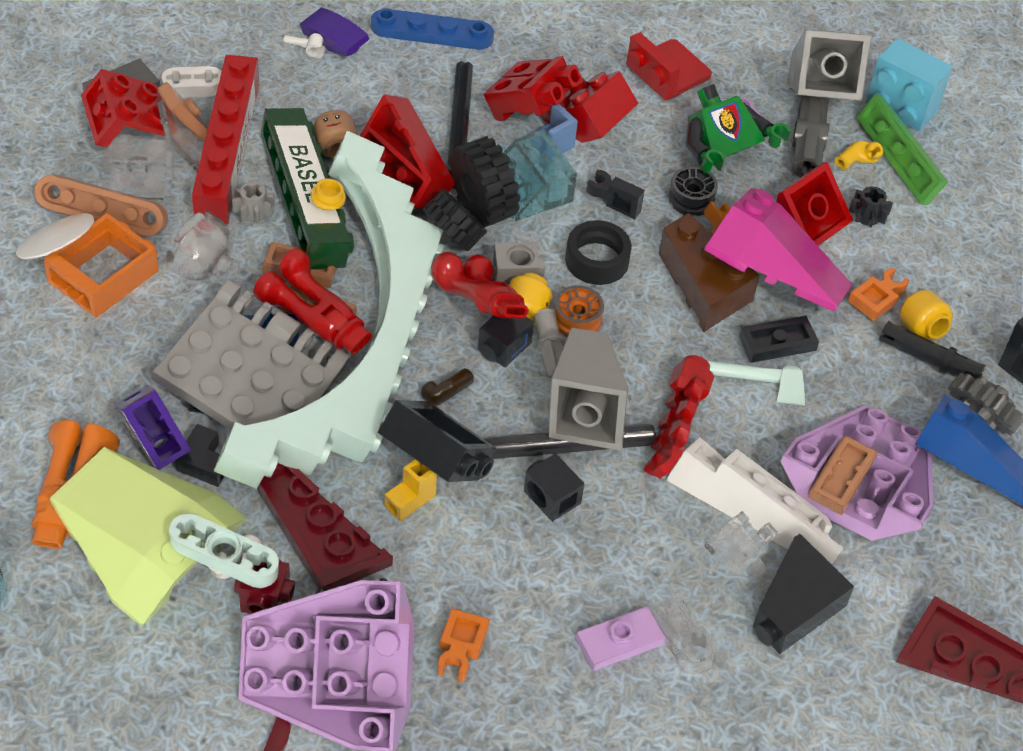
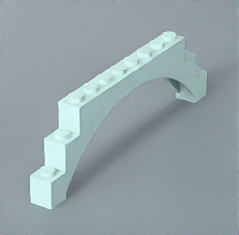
(352, 412)

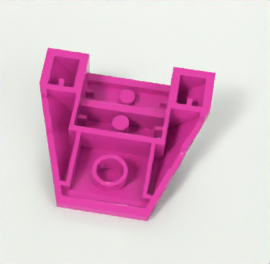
(769, 240)

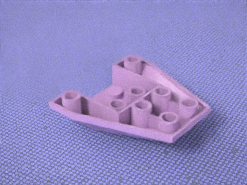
(895, 490)
(334, 663)

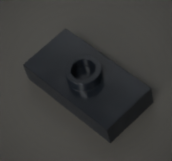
(778, 339)

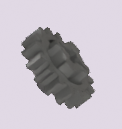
(988, 401)

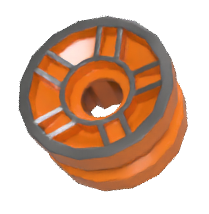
(578, 308)

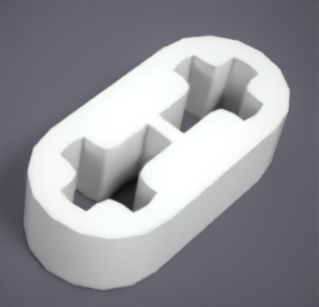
(193, 80)

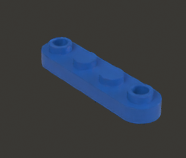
(432, 29)

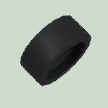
(598, 271)

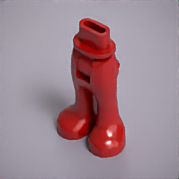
(475, 284)
(328, 318)

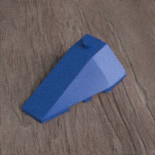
(974, 447)

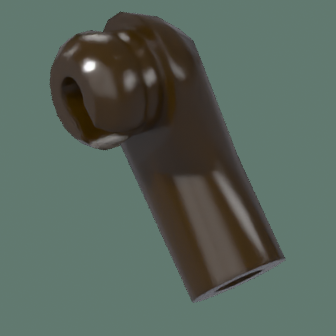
(448, 388)

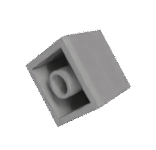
(829, 64)
(588, 392)

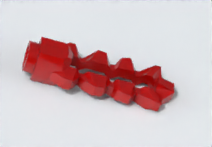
(690, 385)

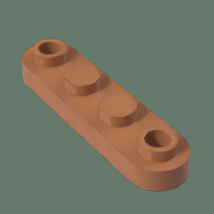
(83, 197)

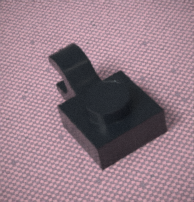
(618, 194)

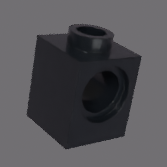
(553, 486)

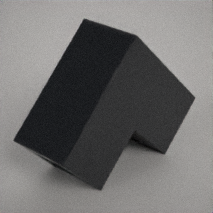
(202, 458)

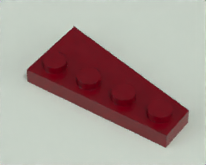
(319, 532)
(965, 651)

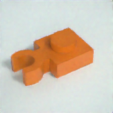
(877, 296)
(462, 640)

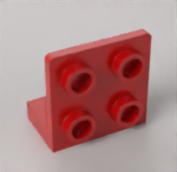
(118, 102)

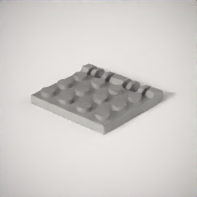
(245, 371)

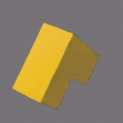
(414, 491)

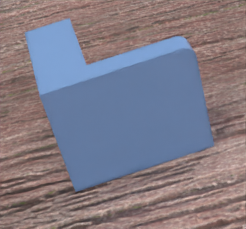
(561, 128)

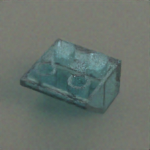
(541, 173)

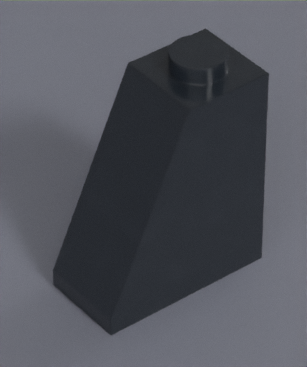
(800, 596)

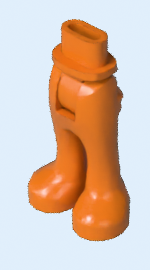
(65, 438)

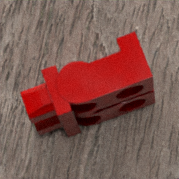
(532, 87)

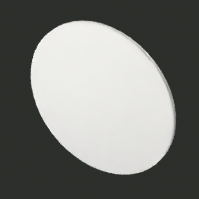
(55, 236)

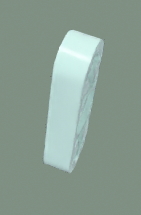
(192, 548)

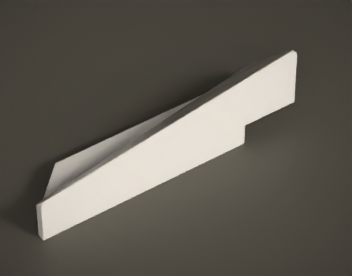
(744, 486)

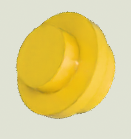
(328, 194)

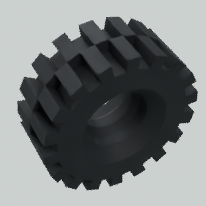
(484, 180)

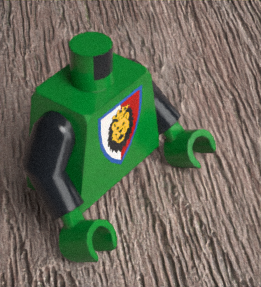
(727, 128)

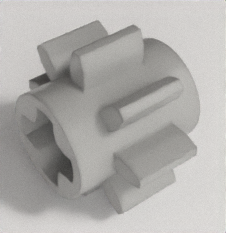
(253, 202)

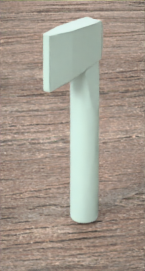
(789, 379)

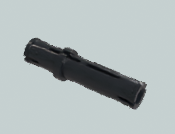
(945, 359)

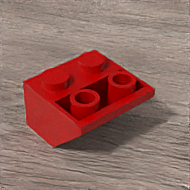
(597, 105)

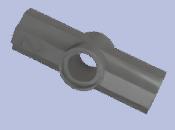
(810, 134)

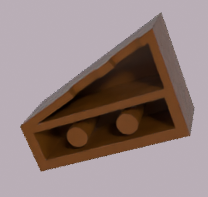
(707, 282)

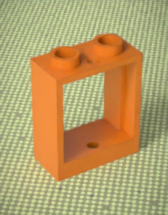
(95, 298)

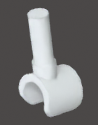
(313, 45)

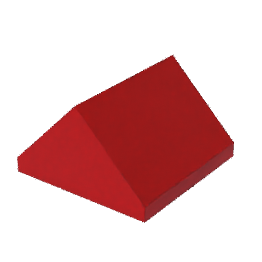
(816, 204)

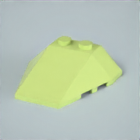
(122, 524)

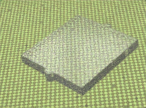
(179, 136)

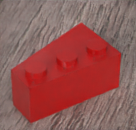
(408, 149)

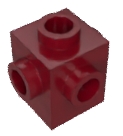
(259, 599)

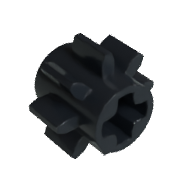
(870, 206)

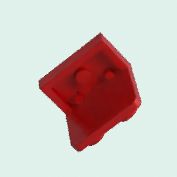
(666, 67)

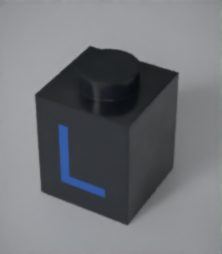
(504, 338)

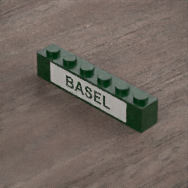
(297, 169)

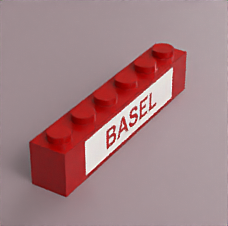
(226, 137)

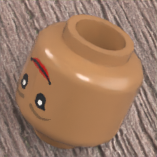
(331, 129)

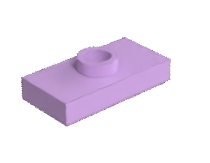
(620, 638)

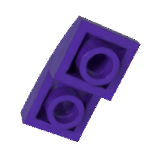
(337, 31)

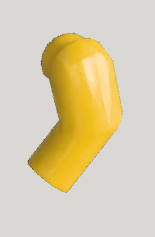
(860, 153)

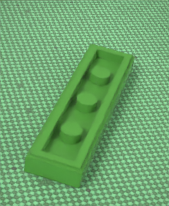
(902, 150)

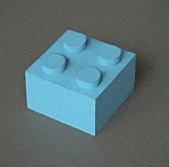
(910, 82)

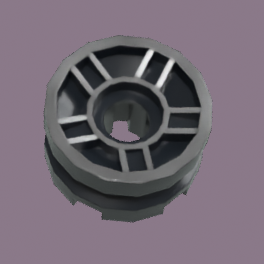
(692, 190)

